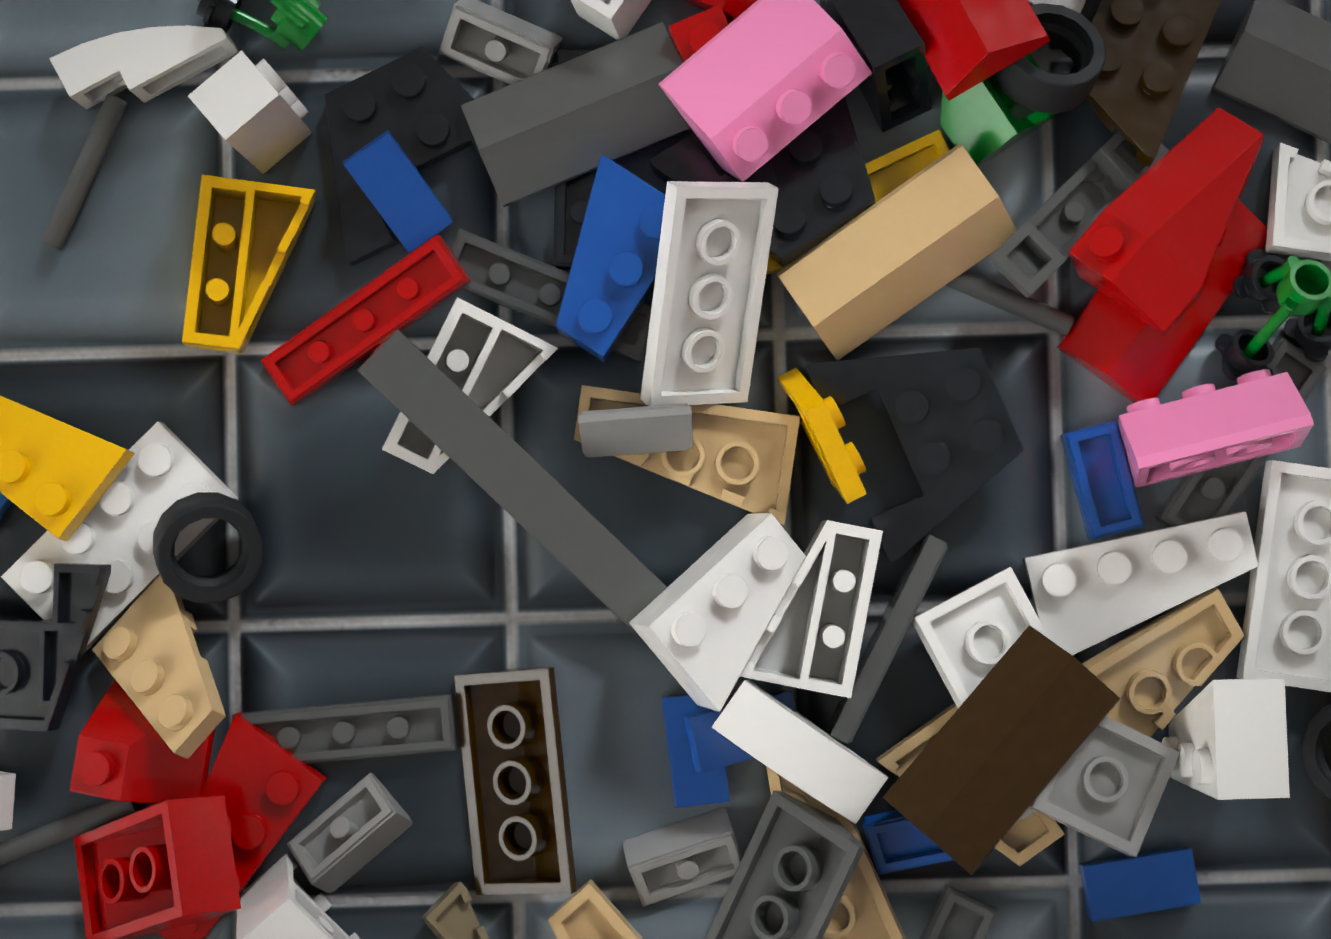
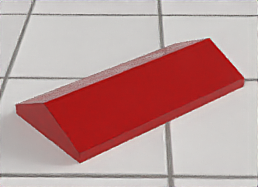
(973, 38)
(1137, 356)

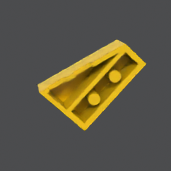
(238, 256)

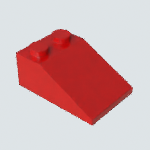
(158, 869)

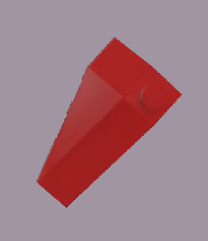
(1163, 230)

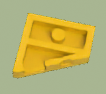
(821, 424)

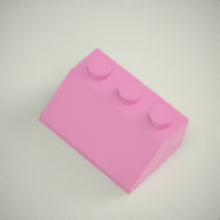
(764, 81)
(1213, 427)

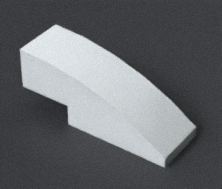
(140, 59)
(799, 751)

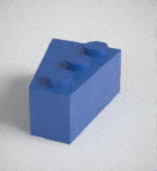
(612, 260)

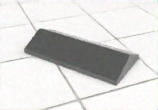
(1281, 66)
(570, 114)
(788, 875)

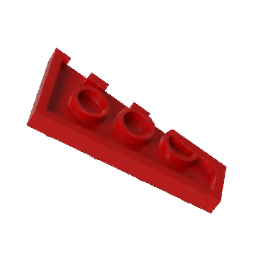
(263, 798)

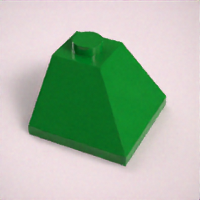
(988, 119)

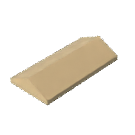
(898, 252)

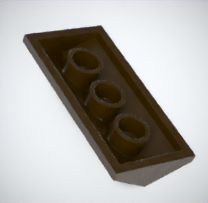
(1001, 748)
(515, 782)

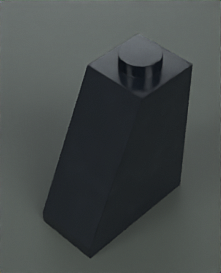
(892, 52)

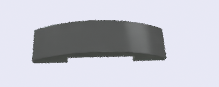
(1058, 224)

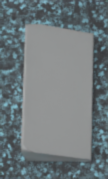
(497, 42)
(636, 430)
(349, 834)
(683, 856)

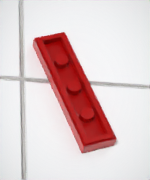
(365, 320)

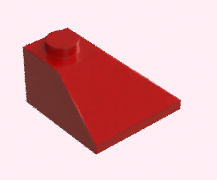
(127, 759)

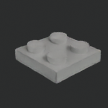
(1110, 786)

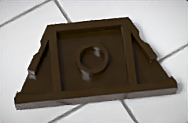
(1146, 65)

